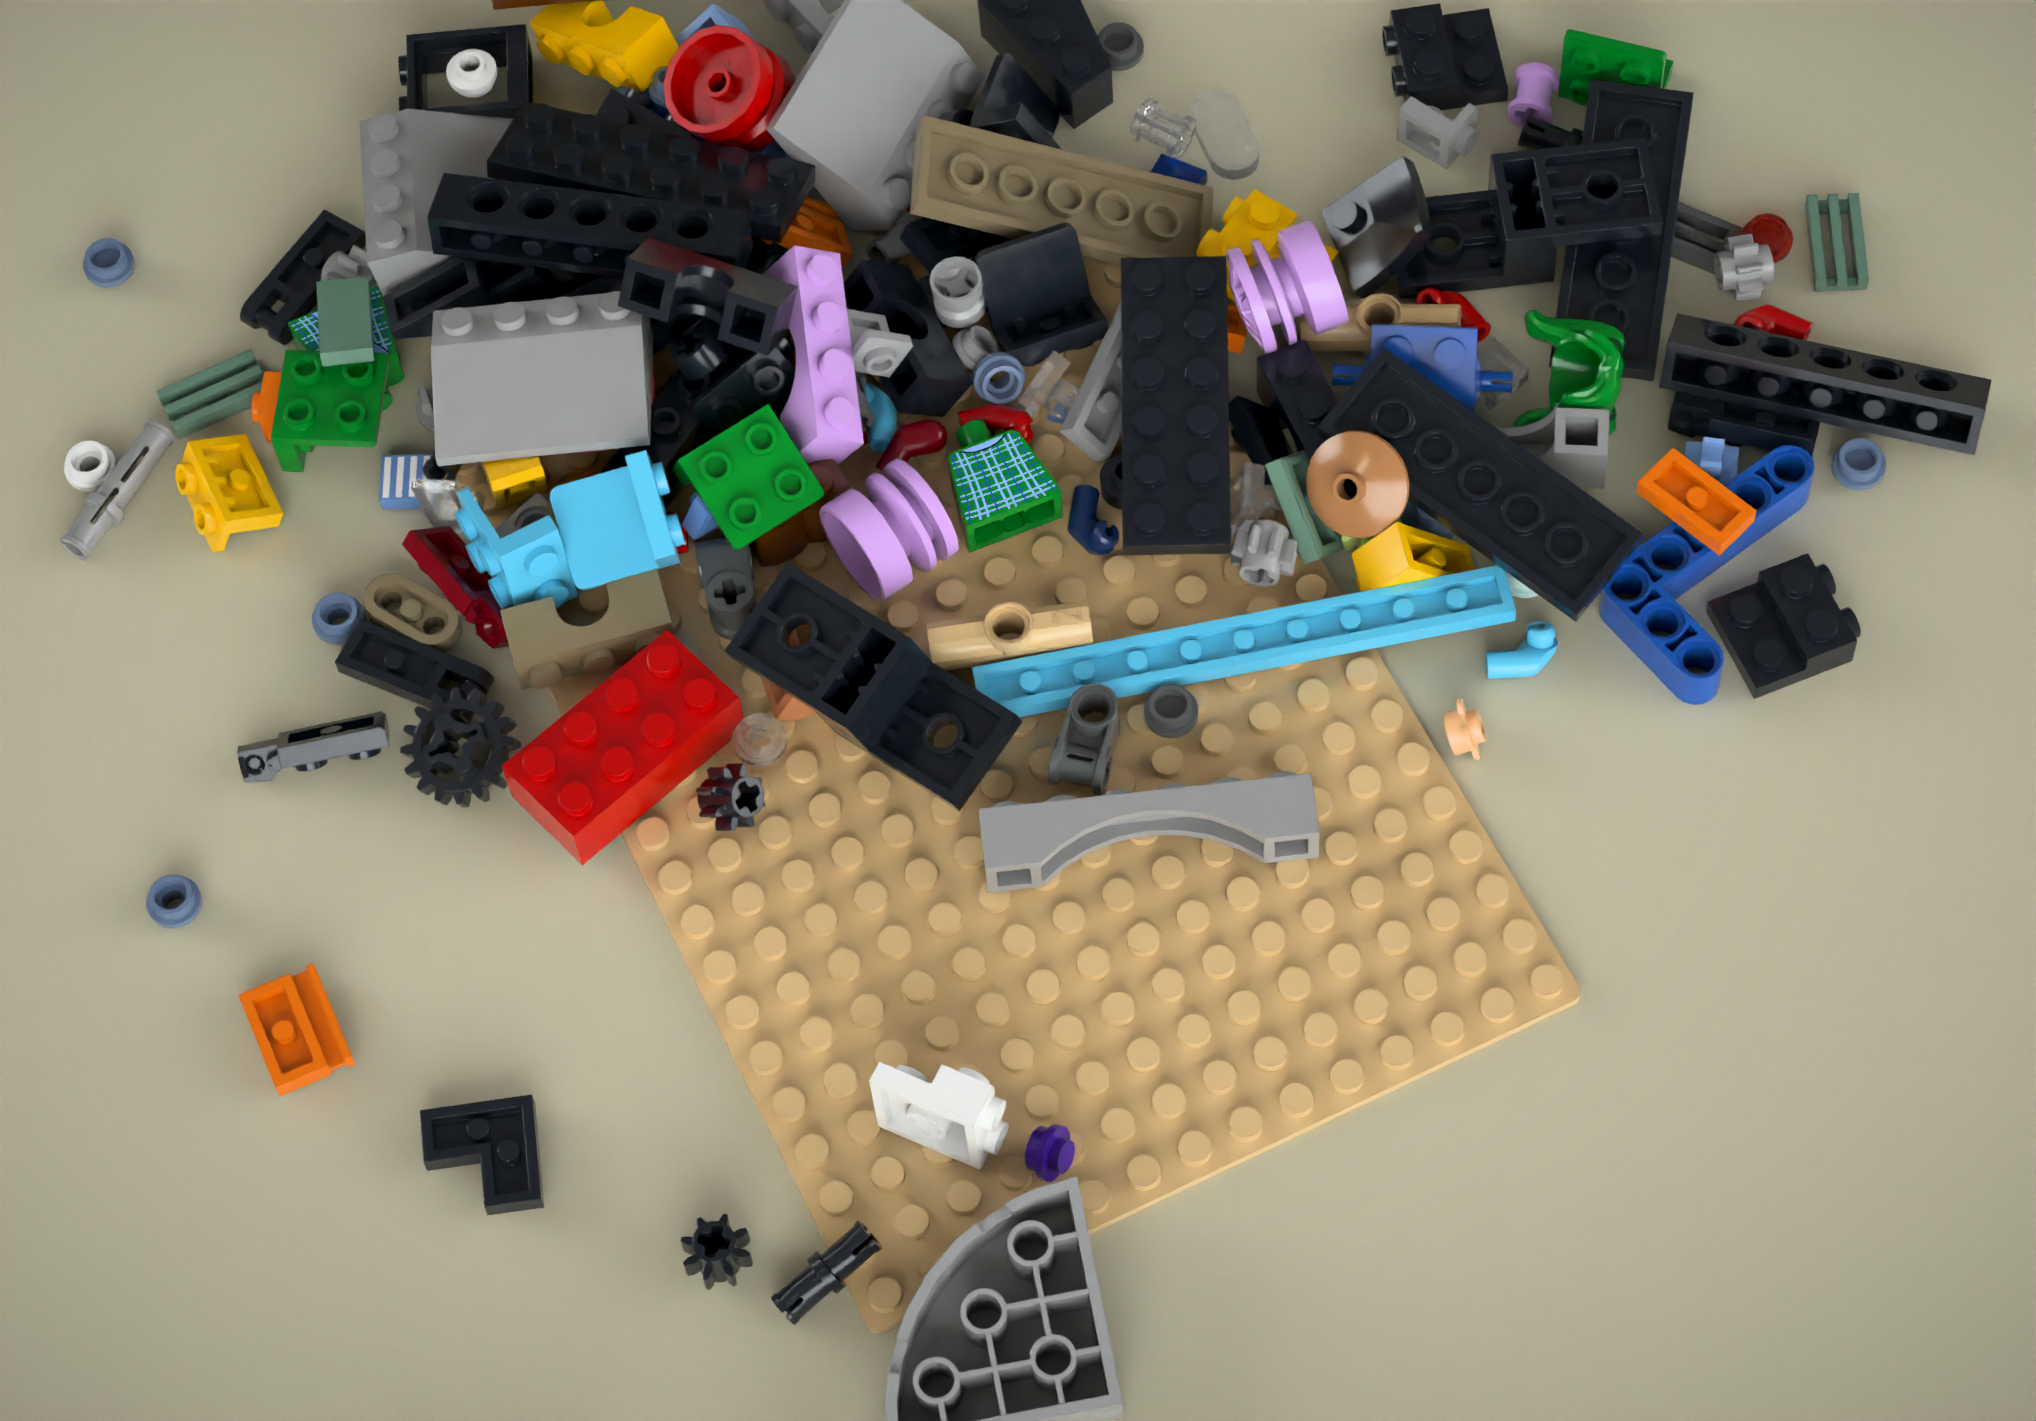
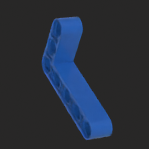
(1693, 561)

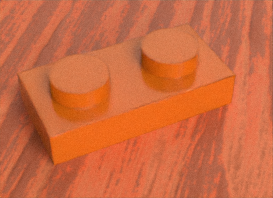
(1696, 501)

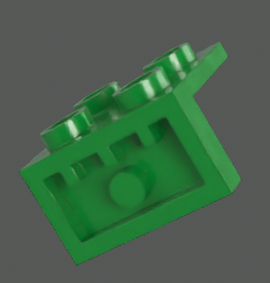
(1610, 60)
(326, 405)
(750, 477)

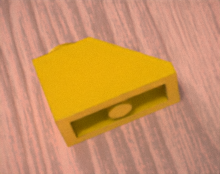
(514, 479)
(1408, 555)

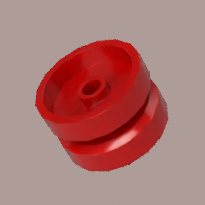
(726, 87)

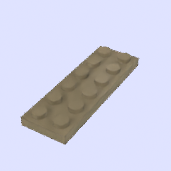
(1025, 187)

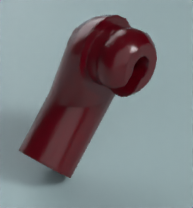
(914, 440)

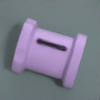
(1534, 93)

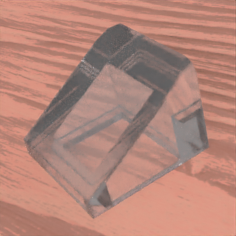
(440, 500)

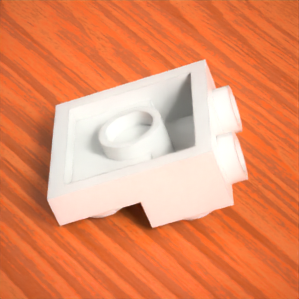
(950, 1115)

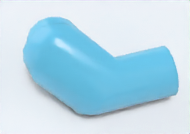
(884, 416)
(1528, 657)

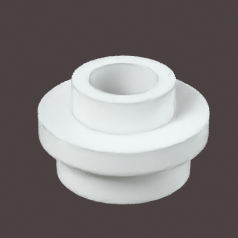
(476, 82)
(84, 456)

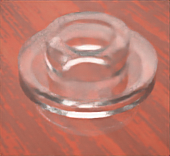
(759, 726)

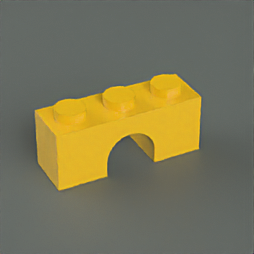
(593, 43)

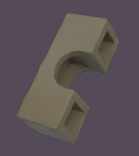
(553, 650)

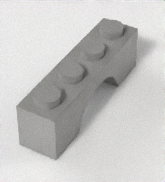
(1570, 443)

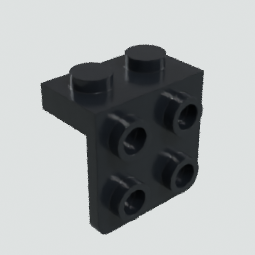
(1015, 105)
(1040, 295)
(747, 388)

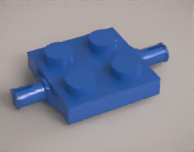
(1437, 352)

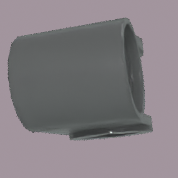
(727, 584)
(1085, 748)

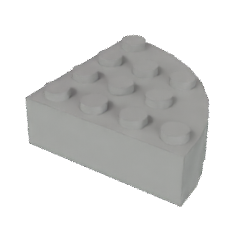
(1010, 1323)

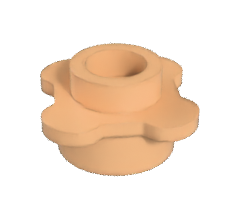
(1464, 729)

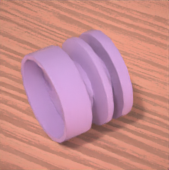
(1286, 286)
(893, 526)

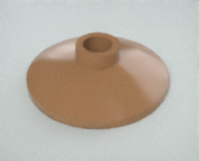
(1379, 479)

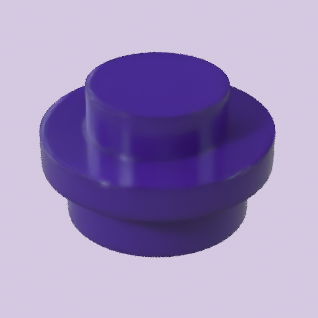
(1049, 1152)

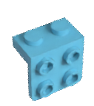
(617, 523)
(522, 564)

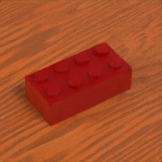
(624, 747)

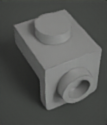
(874, 346)

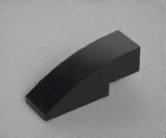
(462, 284)

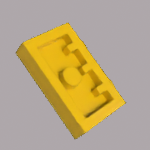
(226, 488)

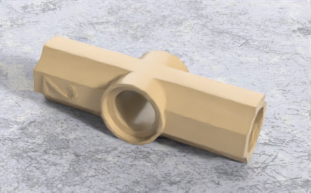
(1377, 309)
(977, 640)

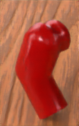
(1469, 315)
(1775, 321)
(1000, 417)

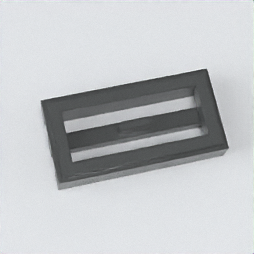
(1694, 247)

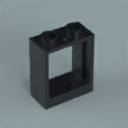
(434, 50)

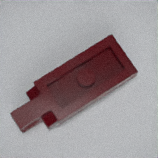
(446, 561)

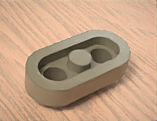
(416, 615)

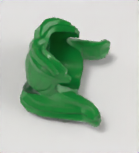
(1583, 367)

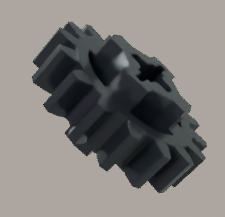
(449, 729)

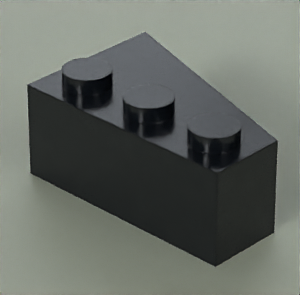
(1055, 48)

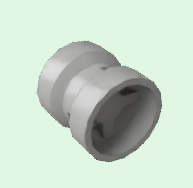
(957, 292)

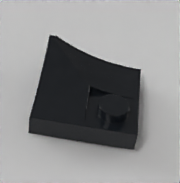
(1379, 226)

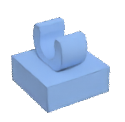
(1714, 458)

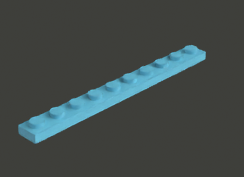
(1253, 641)

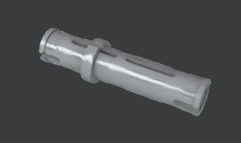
(84, 535)

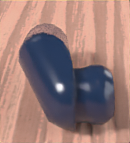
(1085, 527)

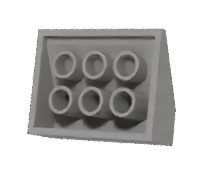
(862, 102)
(401, 173)
(540, 378)

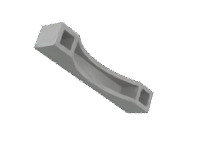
(1262, 817)

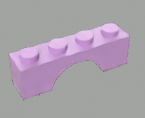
(824, 400)

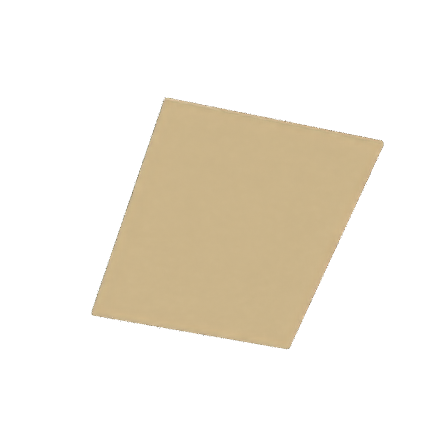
(1150, 990)

